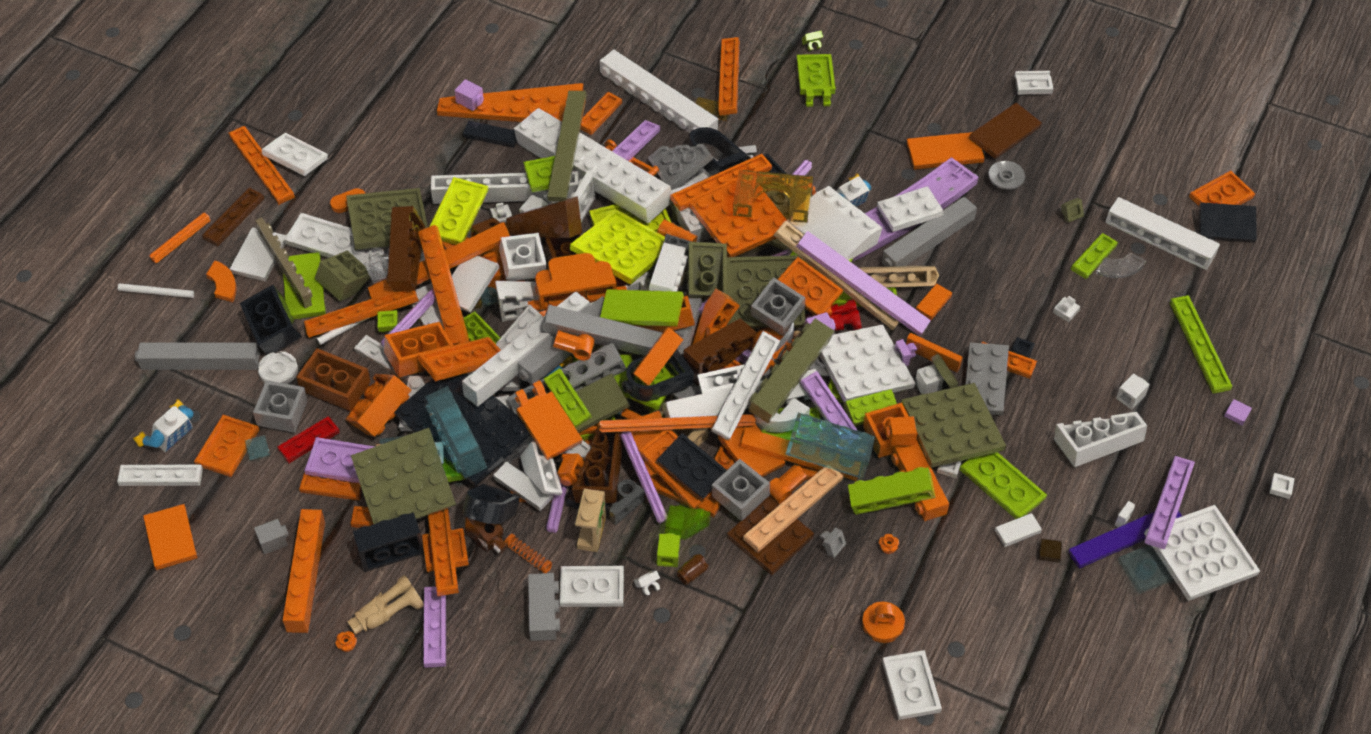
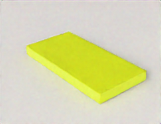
(459, 209)

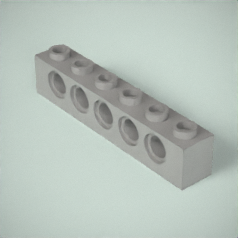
(594, 371)

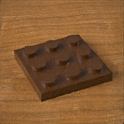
(781, 548)

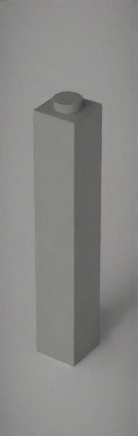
(929, 234)
(603, 330)
(198, 356)
(547, 357)

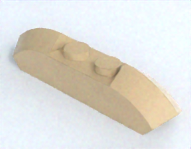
(903, 275)

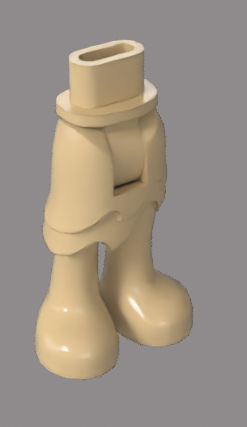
(378, 611)

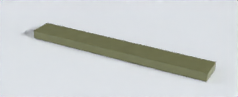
(567, 146)

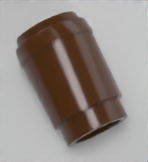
(692, 569)

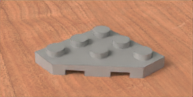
(679, 163)

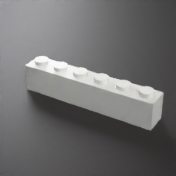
(1162, 233)

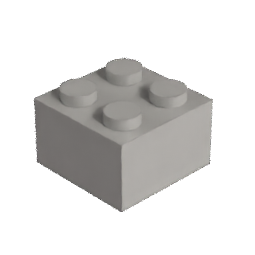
(778, 306)
(280, 406)
(740, 489)

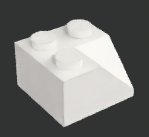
(522, 256)

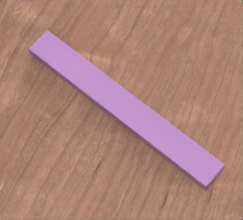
(863, 283)

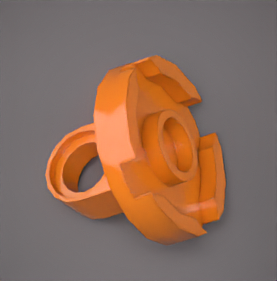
(883, 622)

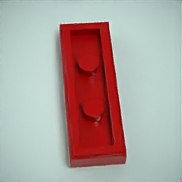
(304, 441)

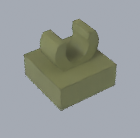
(1072, 210)

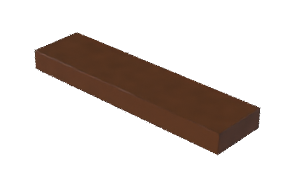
(233, 217)

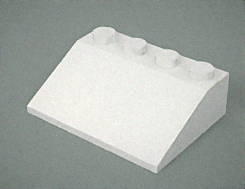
(839, 224)

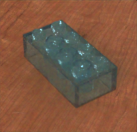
(455, 433)
(830, 445)

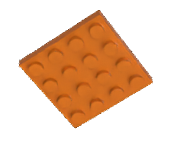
(738, 232)

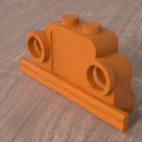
(571, 275)

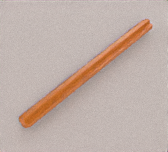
(667, 423)

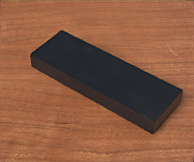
(490, 134)

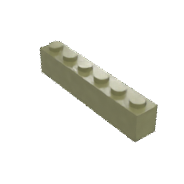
(791, 370)

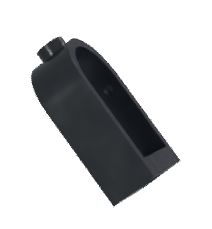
(722, 143)
(649, 393)
(485, 506)

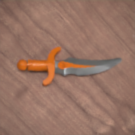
(787, 338)

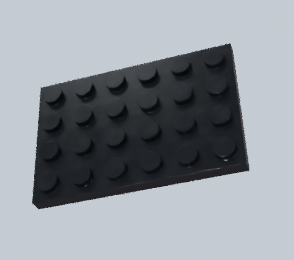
(491, 423)

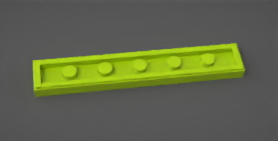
(1201, 344)

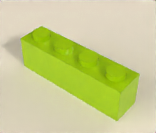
(891, 490)

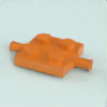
(459, 548)

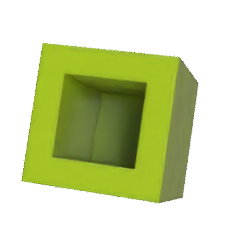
(668, 550)

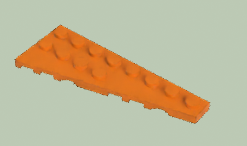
(512, 104)

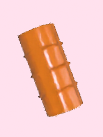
(670, 228)

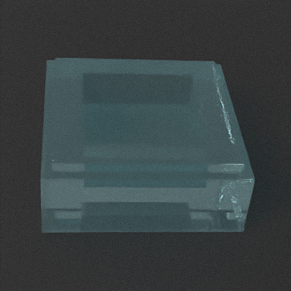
(257, 447)

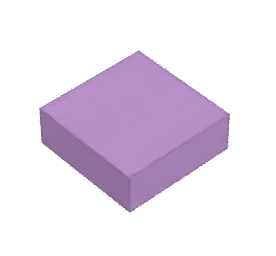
(1238, 412)

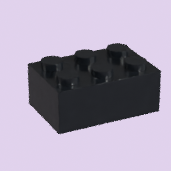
(270, 320)
(389, 542)

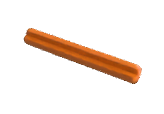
(179, 237)

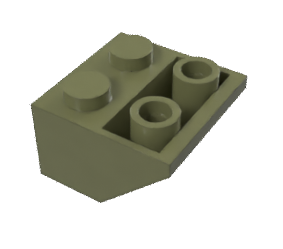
(342, 275)

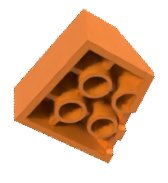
(379, 404)

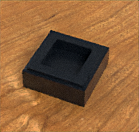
(1023, 347)

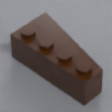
(404, 249)

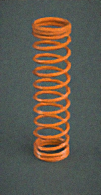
(511, 539)

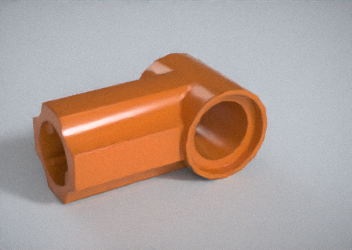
(580, 345)
(782, 487)

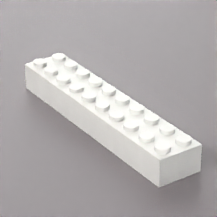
(612, 175)

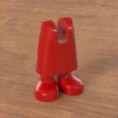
(851, 315)

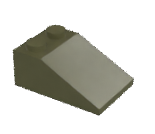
(706, 269)

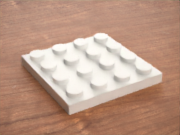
(865, 363)
(1205, 554)

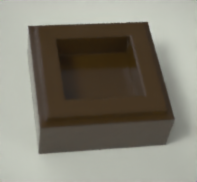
(1050, 550)

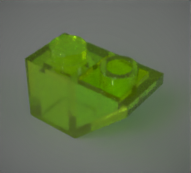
(686, 521)

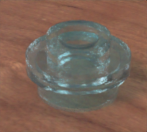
(489, 292)

